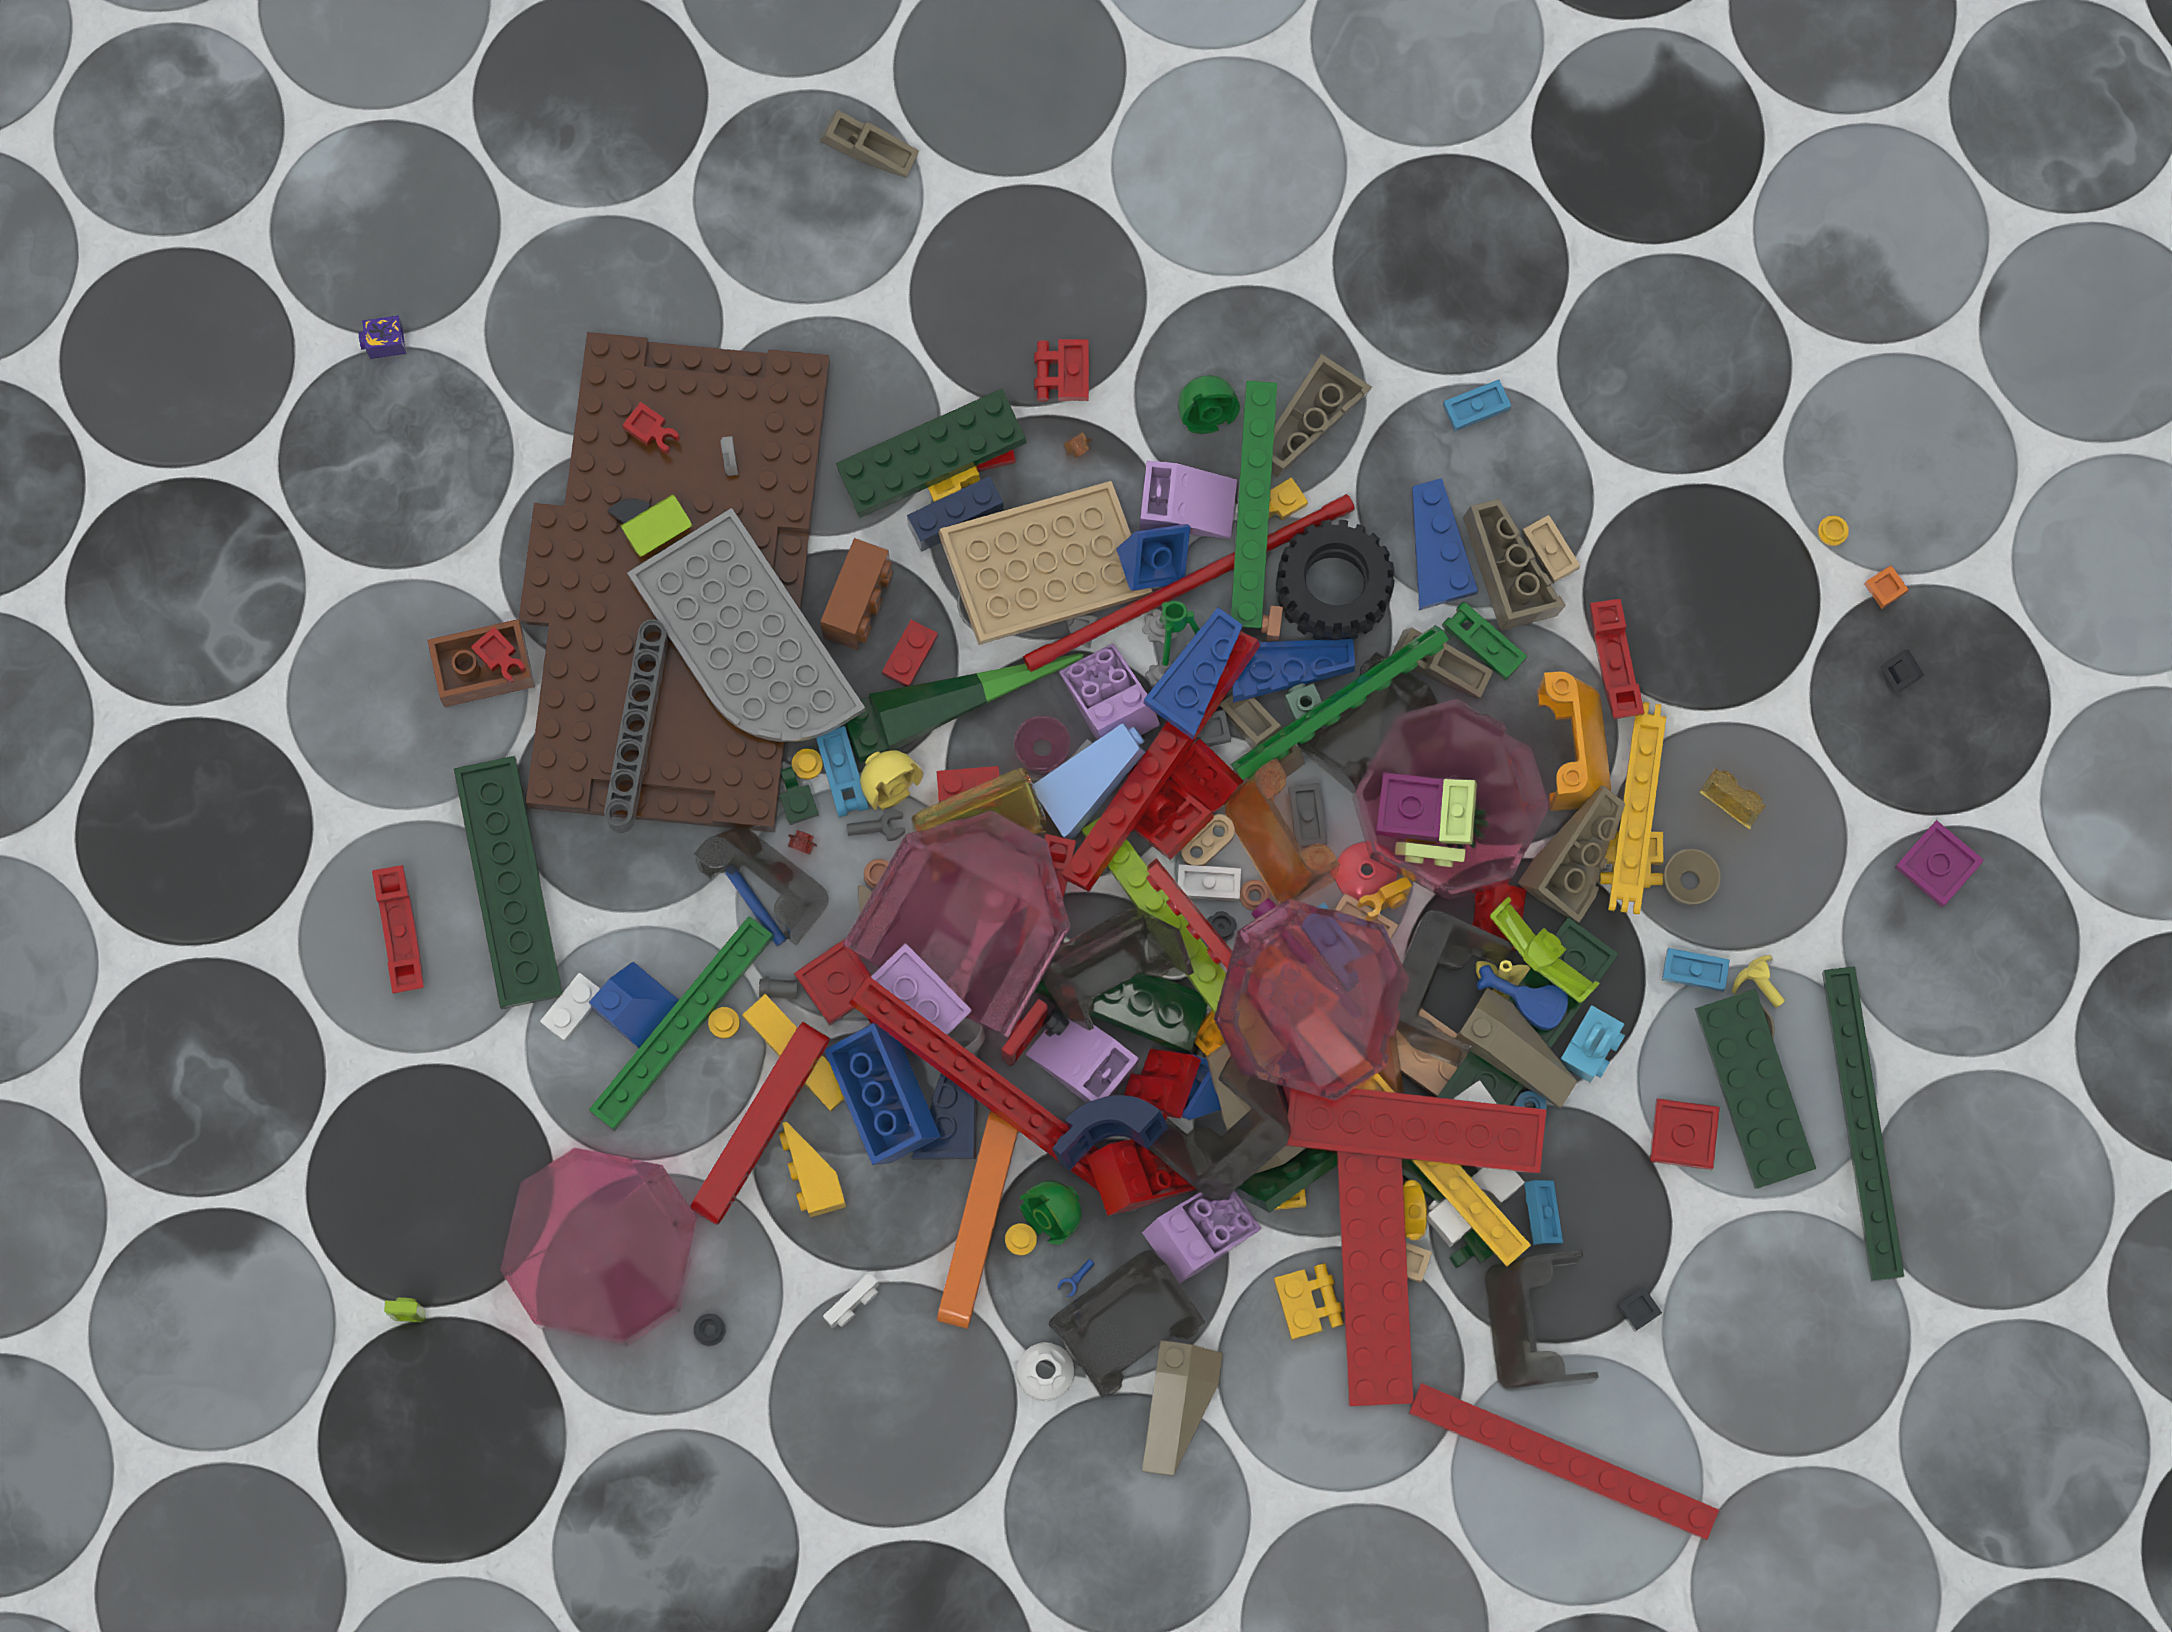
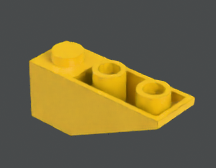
(817, 1179)

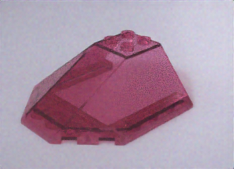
(975, 907)

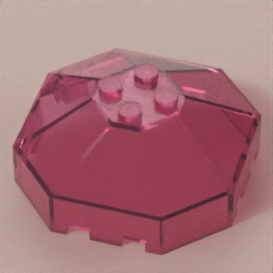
(1458, 745)
(1311, 999)
(599, 1246)

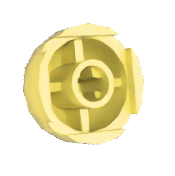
(888, 777)

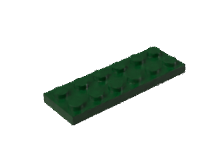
(931, 453)
(1150, 1009)
(1755, 1088)

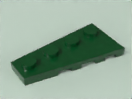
(1276, 1185)

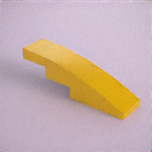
(777, 1032)

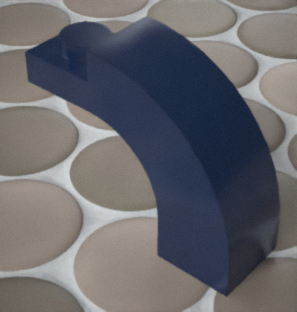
(1108, 1118)

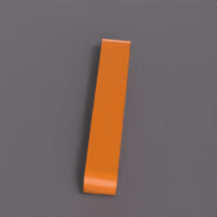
(977, 1222)

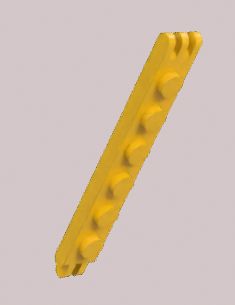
(1638, 810)

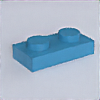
(1477, 405)
(1695, 969)
(1543, 1212)

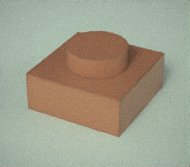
(1272, 623)

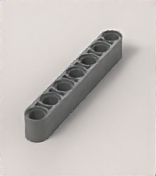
(633, 711)

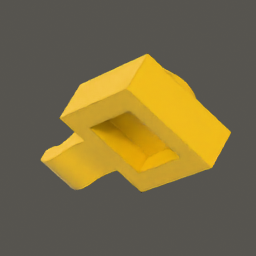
(954, 484)
(1286, 499)
(1391, 896)

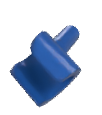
(1077, 1277)

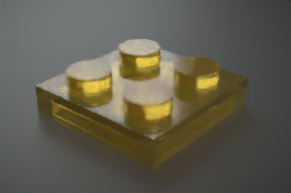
(1733, 799)

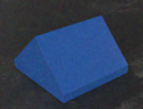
(1155, 556)

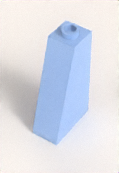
(1086, 780)

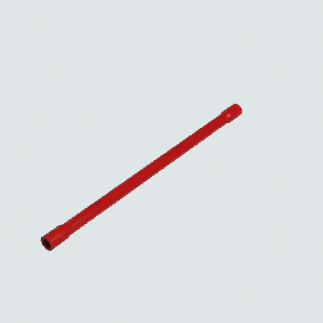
(1049, 652)

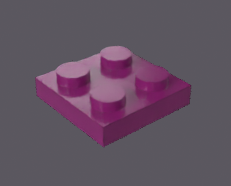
(1410, 807)
(1939, 863)

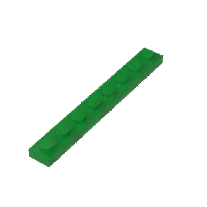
(1253, 503)
(1348, 697)
(681, 1023)

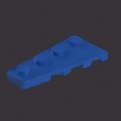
(1439, 550)
(1290, 663)
(1192, 678)

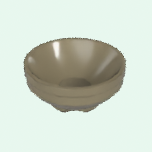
(1693, 862)

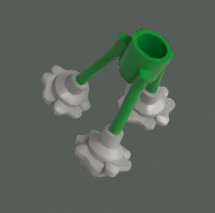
(1163, 627)

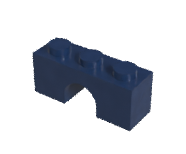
(964, 505)

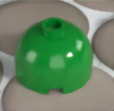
(1207, 403)
(1053, 1209)

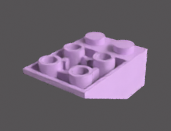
(1188, 496)
(1108, 693)
(1084, 1061)
(1200, 1233)

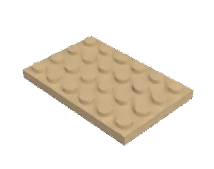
(1040, 562)

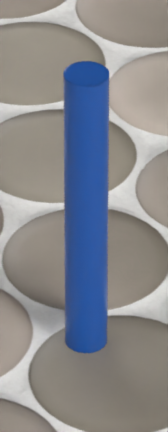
(756, 907)

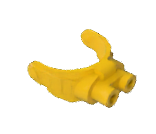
(1414, 1210)

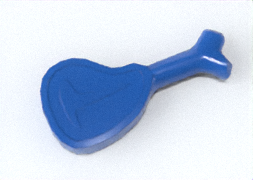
(1539, 1006)

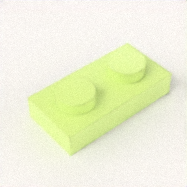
(1458, 811)
(1417, 852)

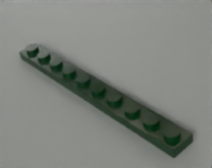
(1863, 1124)

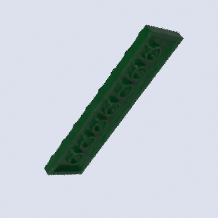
(508, 882)

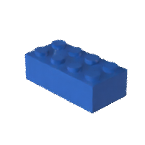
(882, 1094)

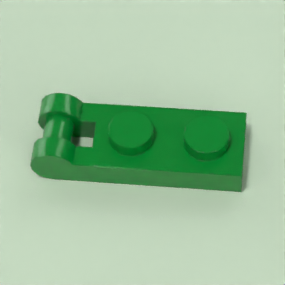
(1485, 641)

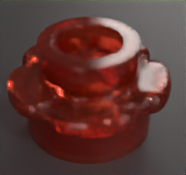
(802, 842)

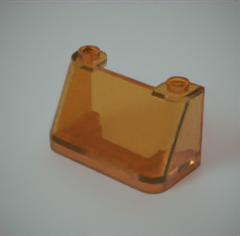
(1271, 844)

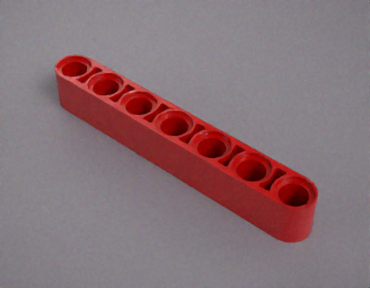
(760, 1123)

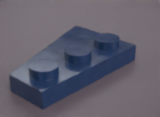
(955, 1119)

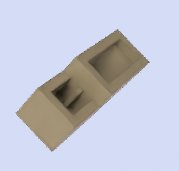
(869, 144)
(1450, 667)
(1257, 726)

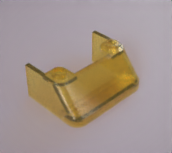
(1007, 795)

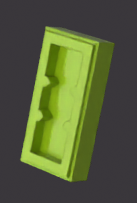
(405, 1310)

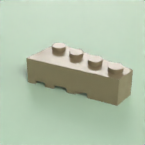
(1315, 408)

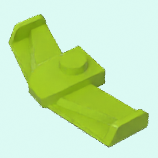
(1541, 952)

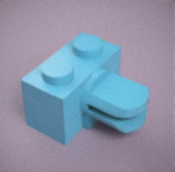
(1592, 1043)

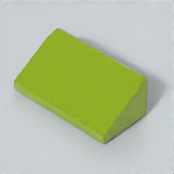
(656, 525)

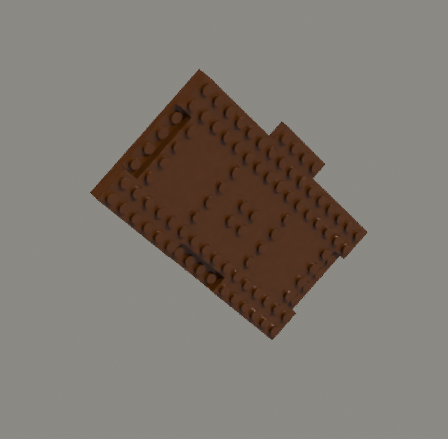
(579, 560)

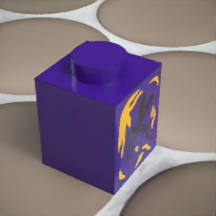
(382, 337)

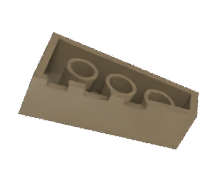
(1508, 567)

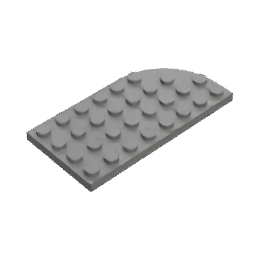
(745, 635)

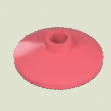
(1353, 881)

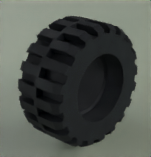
(1341, 543)

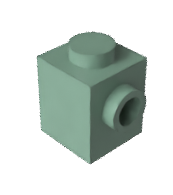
(1301, 700)

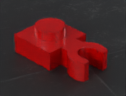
(647, 426)
(496, 652)

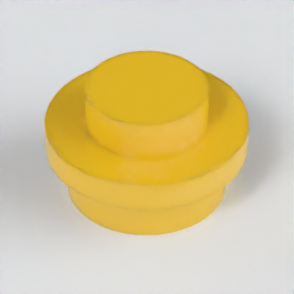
(1833, 530)
(807, 764)
(723, 1022)
(1020, 1239)

